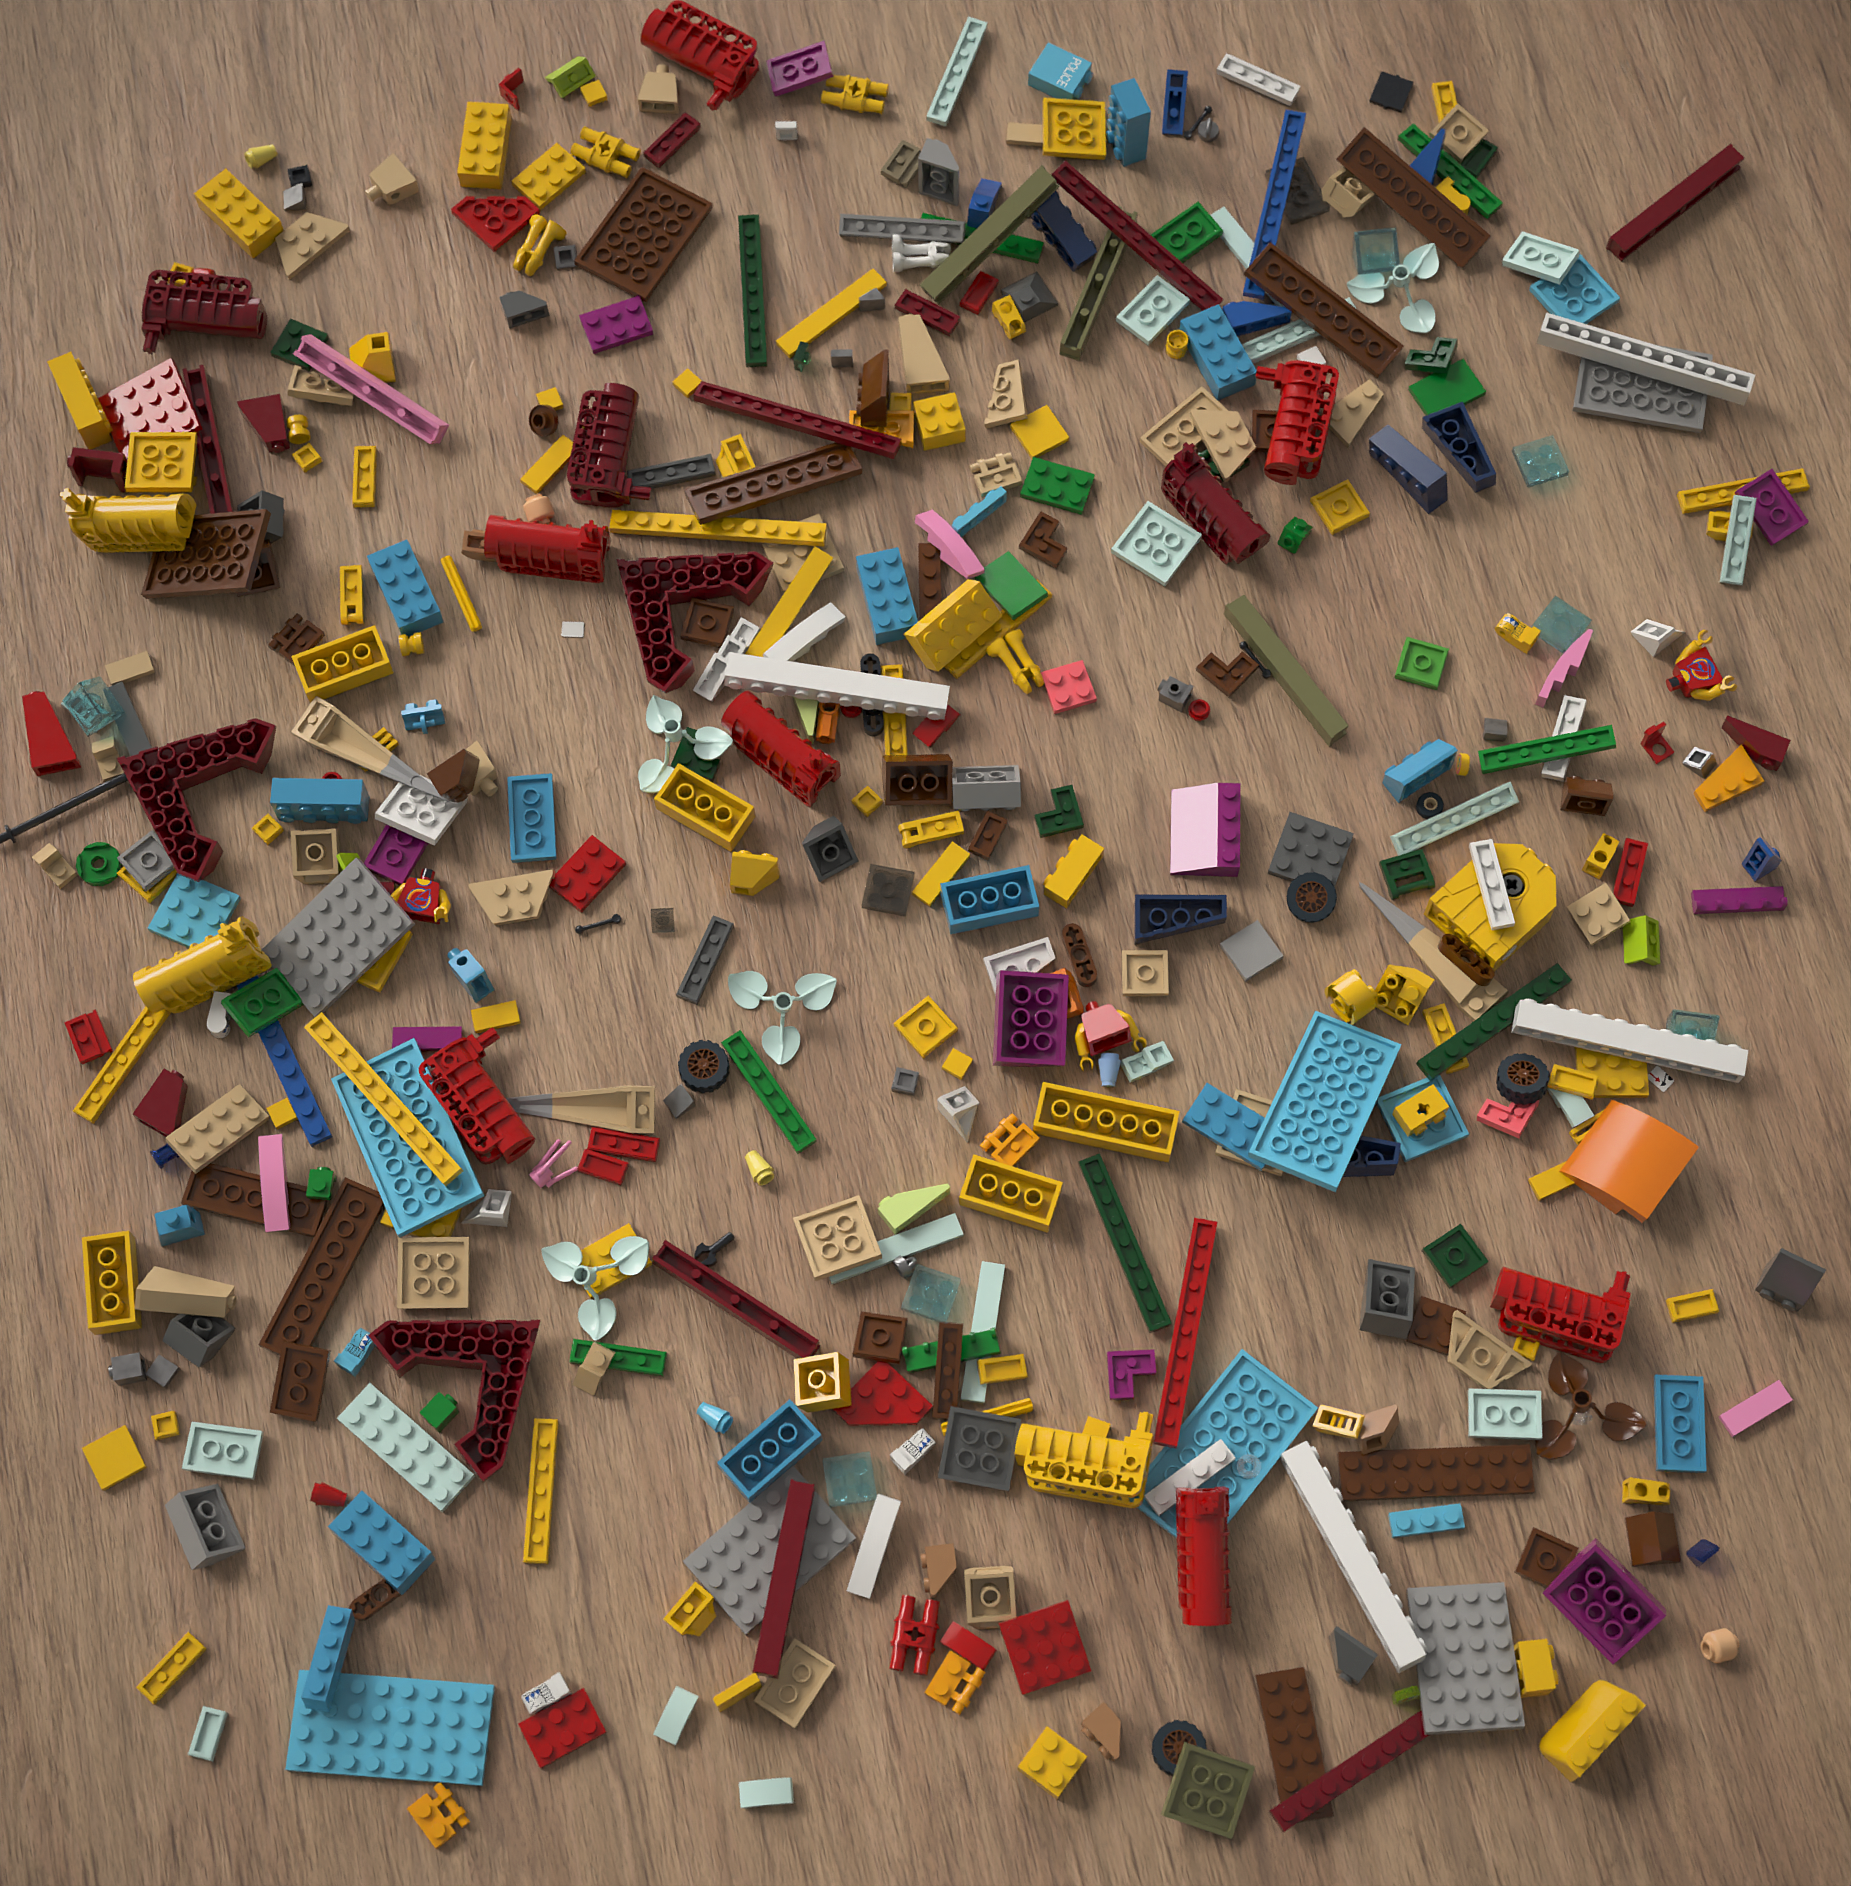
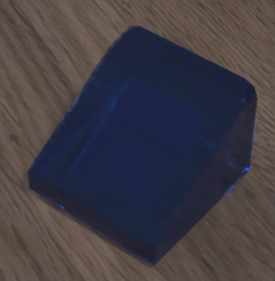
(1702, 1552)

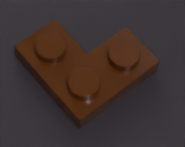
(1038, 541)
(1228, 677)

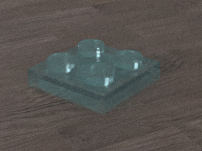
(1540, 461)
(1561, 624)
(931, 1293)
(849, 1479)

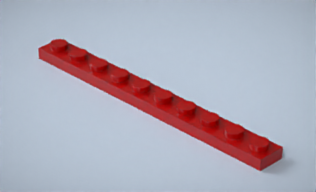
(1185, 1333)

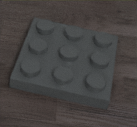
(1310, 848)
(979, 1448)

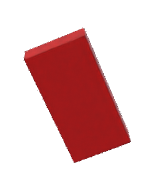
(979, 292)
(603, 1167)

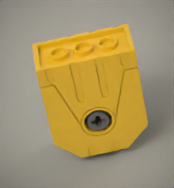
(1461, 909)

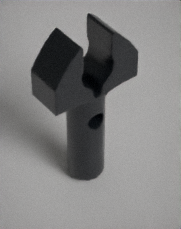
(713, 1249)

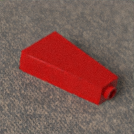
(47, 740)

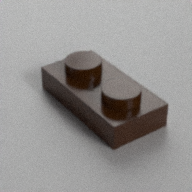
(987, 835)

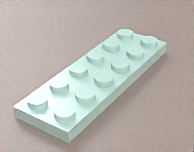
(406, 1447)

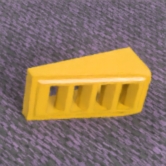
(1324, 1414)

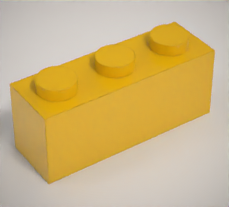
(1073, 870)

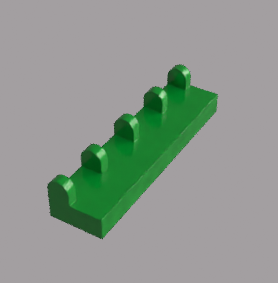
(973, 1347)

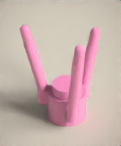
(542, 1174)

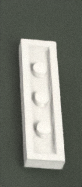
(1258, 79)
(1567, 722)
(1491, 884)
(1190, 1476)

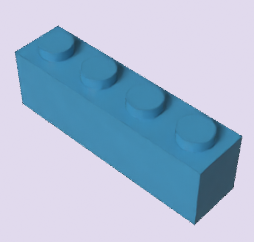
(328, 1658)

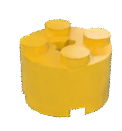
(1351, 997)

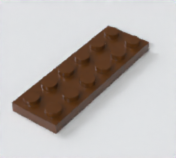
(240, 1197)
(1291, 1734)

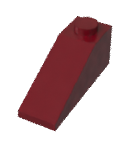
(1760, 745)

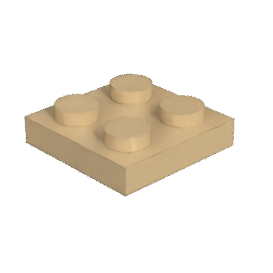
(1462, 132)
(1598, 914)
(1145, 973)

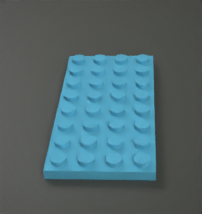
(1324, 1101)
(404, 1181)
(1251, 1415)
(394, 1730)

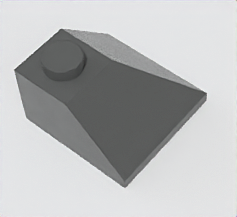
(1030, 296)
(829, 848)
(1350, 1656)

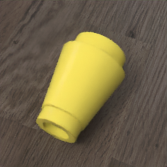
(258, 156)
(760, 1170)

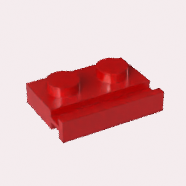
(88, 1037)

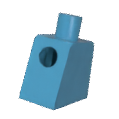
(470, 974)
(177, 1225)

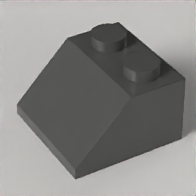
(274, 505)
(198, 1336)

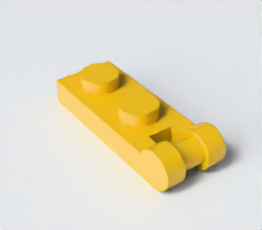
(351, 594)
(931, 829)

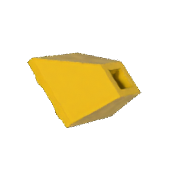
(375, 356)
(752, 872)
(1402, 992)

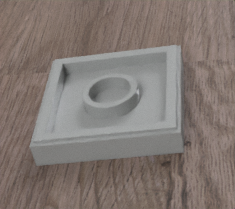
(147, 861)
(1251, 950)

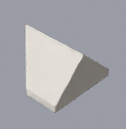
(1655, 636)
(959, 1110)
(491, 1210)

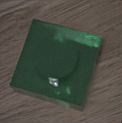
(802, 356)

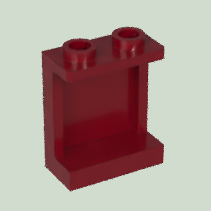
(97, 464)

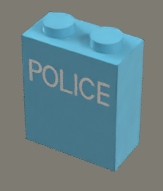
(1060, 73)

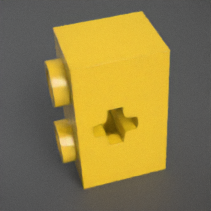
(1426, 1100)

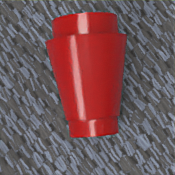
(327, 1495)

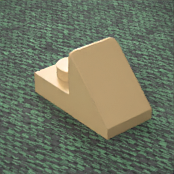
(106, 753)
(54, 865)
(593, 1368)

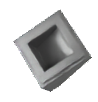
(294, 198)
(565, 256)
(872, 301)
(1495, 729)
(1700, 762)
(679, 1101)

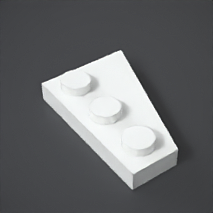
(1024, 958)

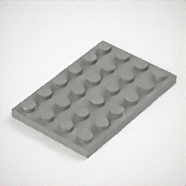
(1638, 398)
(338, 937)
(741, 1555)
(1469, 1659)

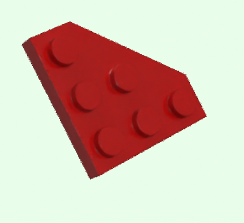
(495, 218)
(884, 1399)

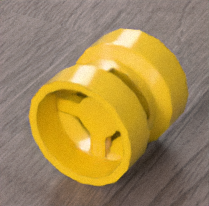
(1174, 340)
(298, 429)
(411, 644)

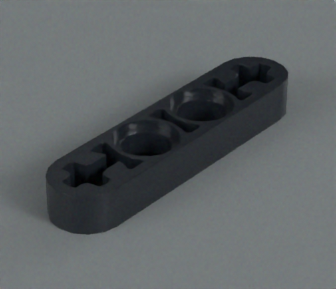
(875, 712)

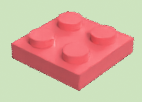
(1068, 687)

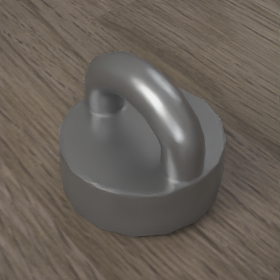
(1208, 130)
(904, 1266)

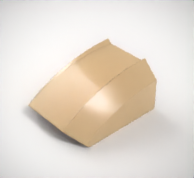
(1346, 193)
(315, 855)
(989, 1596)

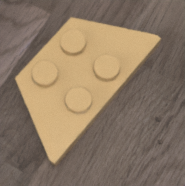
(307, 240)
(1224, 438)
(513, 897)
(1481, 1354)

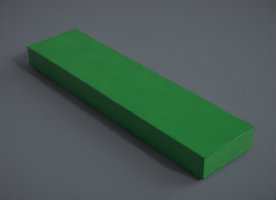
(625, 1358)

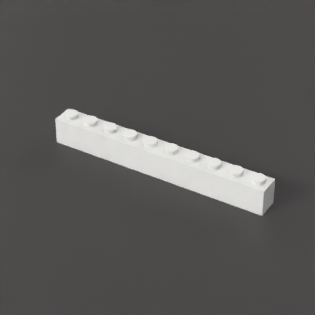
(1646, 359)
(836, 686)
(1630, 1040)
(1353, 1557)

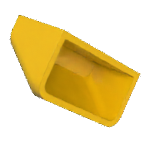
(1589, 1727)

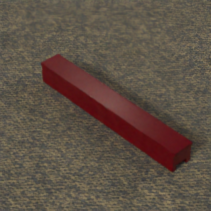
(1675, 203)
(209, 442)
(735, 1301)
(784, 1579)

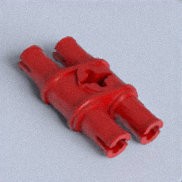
(923, 1645)

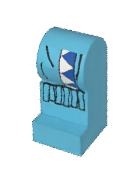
(355, 1352)

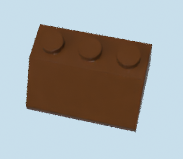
(874, 391)
(917, 779)

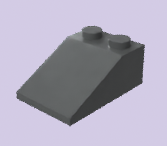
(1789, 1280)
(1387, 1299)

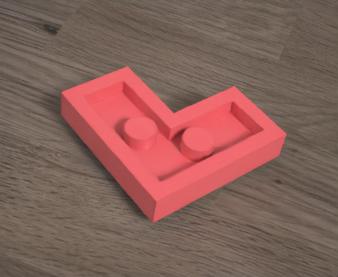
(1507, 1119)

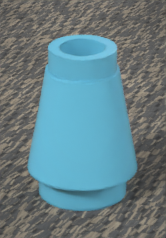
(715, 1417)

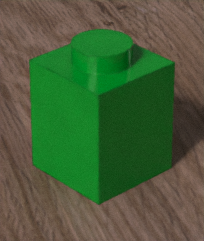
(440, 1411)

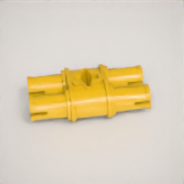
(855, 94)
(605, 152)

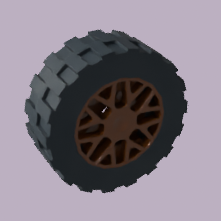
(1311, 897)
(703, 1066)
(1522, 1078)
(1169, 1743)

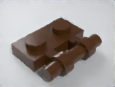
(304, 638)

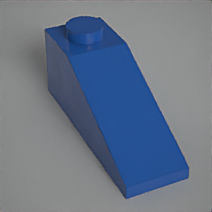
(1174, 102)
(1428, 159)
(983, 202)
(1252, 317)
(1761, 859)

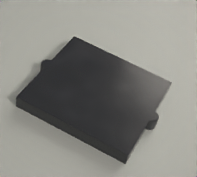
(1391, 91)

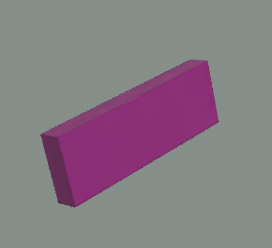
(427, 1037)

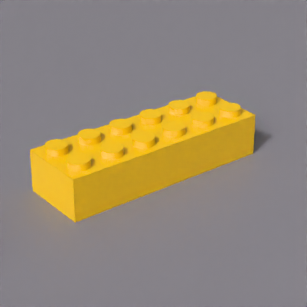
(1105, 1122)

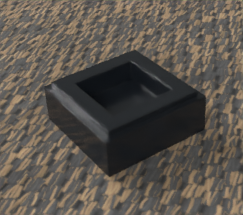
(300, 175)

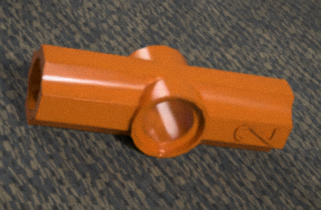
(827, 723)

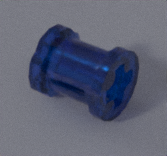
(163, 1155)

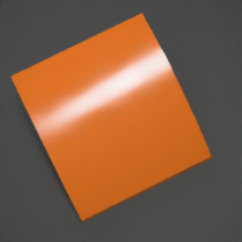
(1628, 1160)

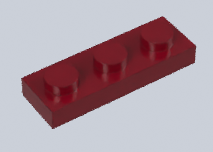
(672, 140)
(931, 313)

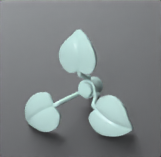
(1421, 262)
(666, 718)
(781, 1042)
(564, 1263)

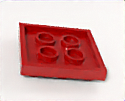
(1044, 1647)

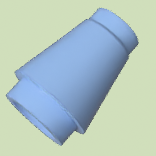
(1109, 1068)

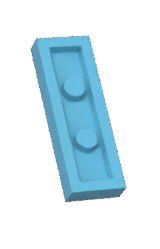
(980, 511)
(1426, 1520)

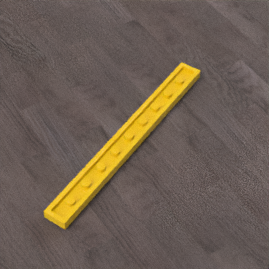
(722, 529)
(383, 1099)

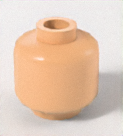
(538, 508)
(1720, 1645)

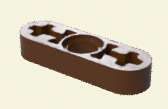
(1090, 968)
(1481, 974)
(370, 1611)

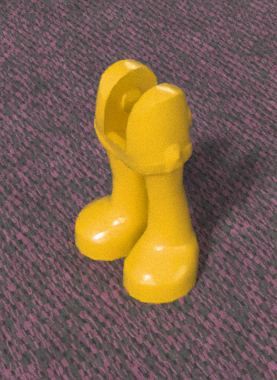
(534, 258)
(1020, 676)

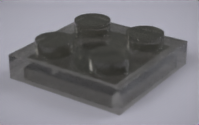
(888, 890)

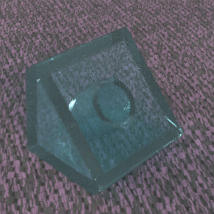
(1375, 250)
(92, 705)
(1700, 1025)

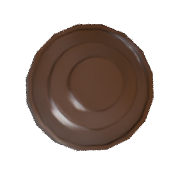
(543, 420)

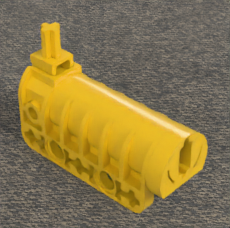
(130, 521)
(203, 968)
(1087, 1462)

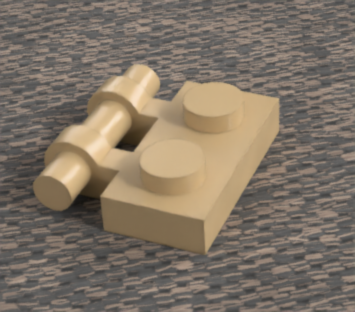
(1004, 476)

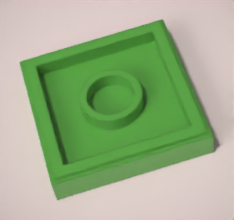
(1421, 663)

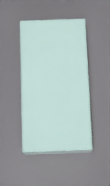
(208, 1733)

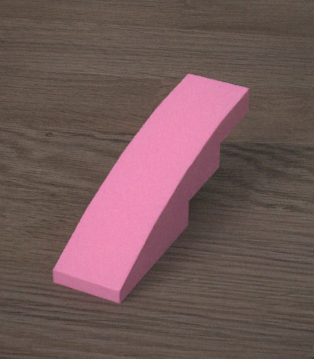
(952, 546)
(1567, 664)
(273, 1182)

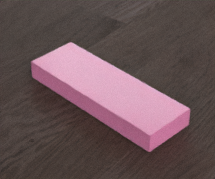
(1755, 1408)

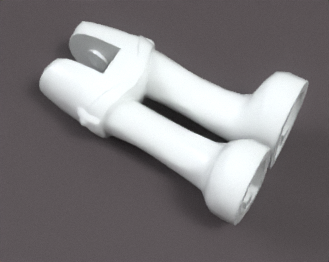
(936, 252)

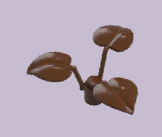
(1567, 1376)

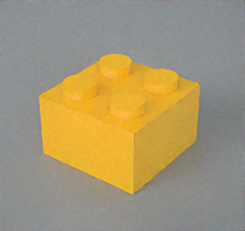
(939, 421)
(822, 1382)
(1535, 1667)
(1052, 1763)

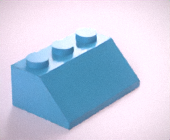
(1419, 769)

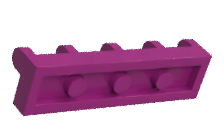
(1738, 900)

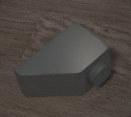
(522, 308)

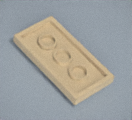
(1177, 427)
(217, 1128)

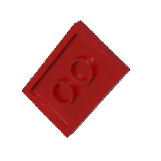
(587, 873)
(562, 1728)

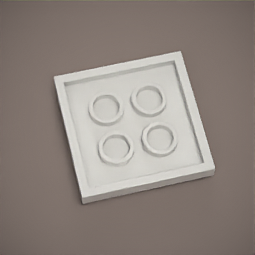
(418, 812)

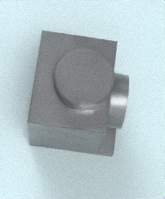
(1175, 699)

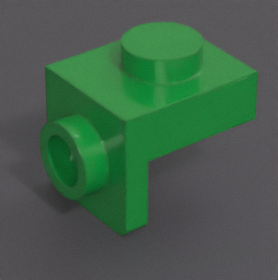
(1294, 534)
(320, 1183)

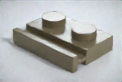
(902, 164)

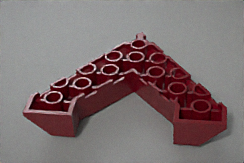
(658, 583)
(164, 772)
(495, 1347)

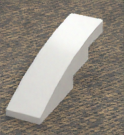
(807, 633)
(713, 677)
(873, 1546)

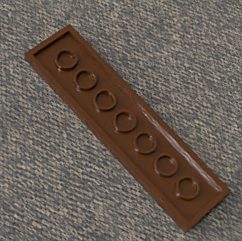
(1413, 198)
(1323, 310)
(772, 482)
(324, 1267)
(1436, 1472)

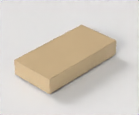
(1025, 134)
(130, 668)

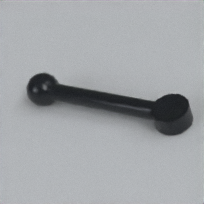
(1188, 134)
(1266, 673)
(616, 918)

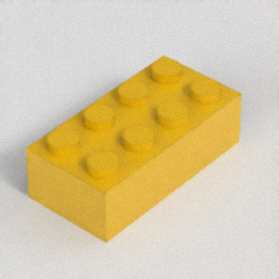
(484, 145)
(239, 213)
(81, 400)
(953, 625)
(342, 664)
(704, 807)
(1010, 1193)
(111, 1282)

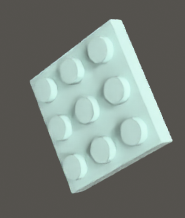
(1156, 543)

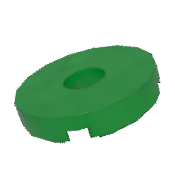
(103, 875)

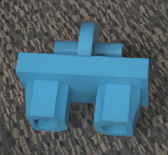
(424, 716)

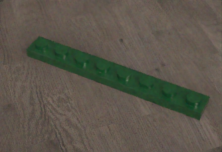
(752, 290)
(1491, 1023)
(1124, 1243)

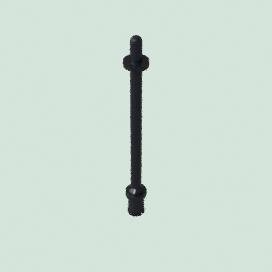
(10, 833)

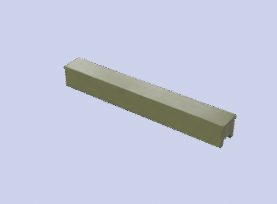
(989, 235)
(1093, 294)
(1286, 670)

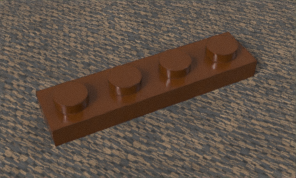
(929, 578)
(947, 1368)

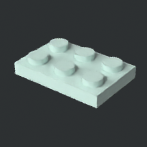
(1540, 257)
(1152, 310)
(1504, 1414)
(222, 1450)

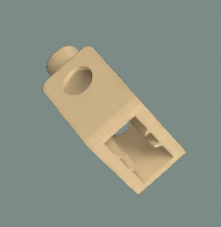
(659, 92)
(391, 182)
(485, 774)

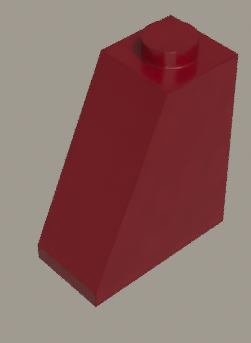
(267, 420)
(163, 1103)

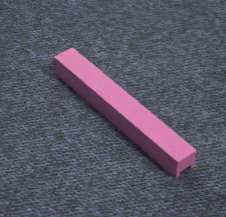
(371, 389)

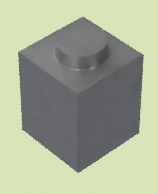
(128, 1369)

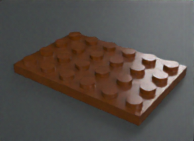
(643, 234)
(216, 557)

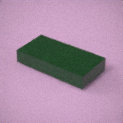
(1479, 157)

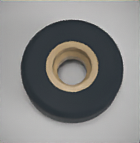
(1429, 797)

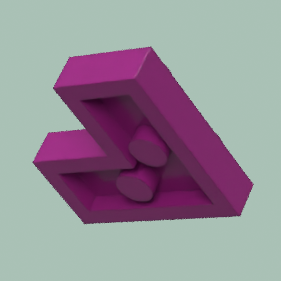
(1122, 1368)

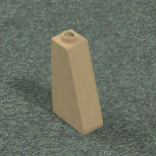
(921, 361)
(184, 1294)

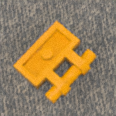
(1015, 1146)
(948, 1678)
(431, 1819)

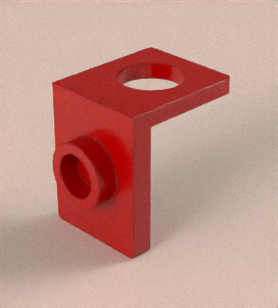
(508, 84)
(1654, 736)

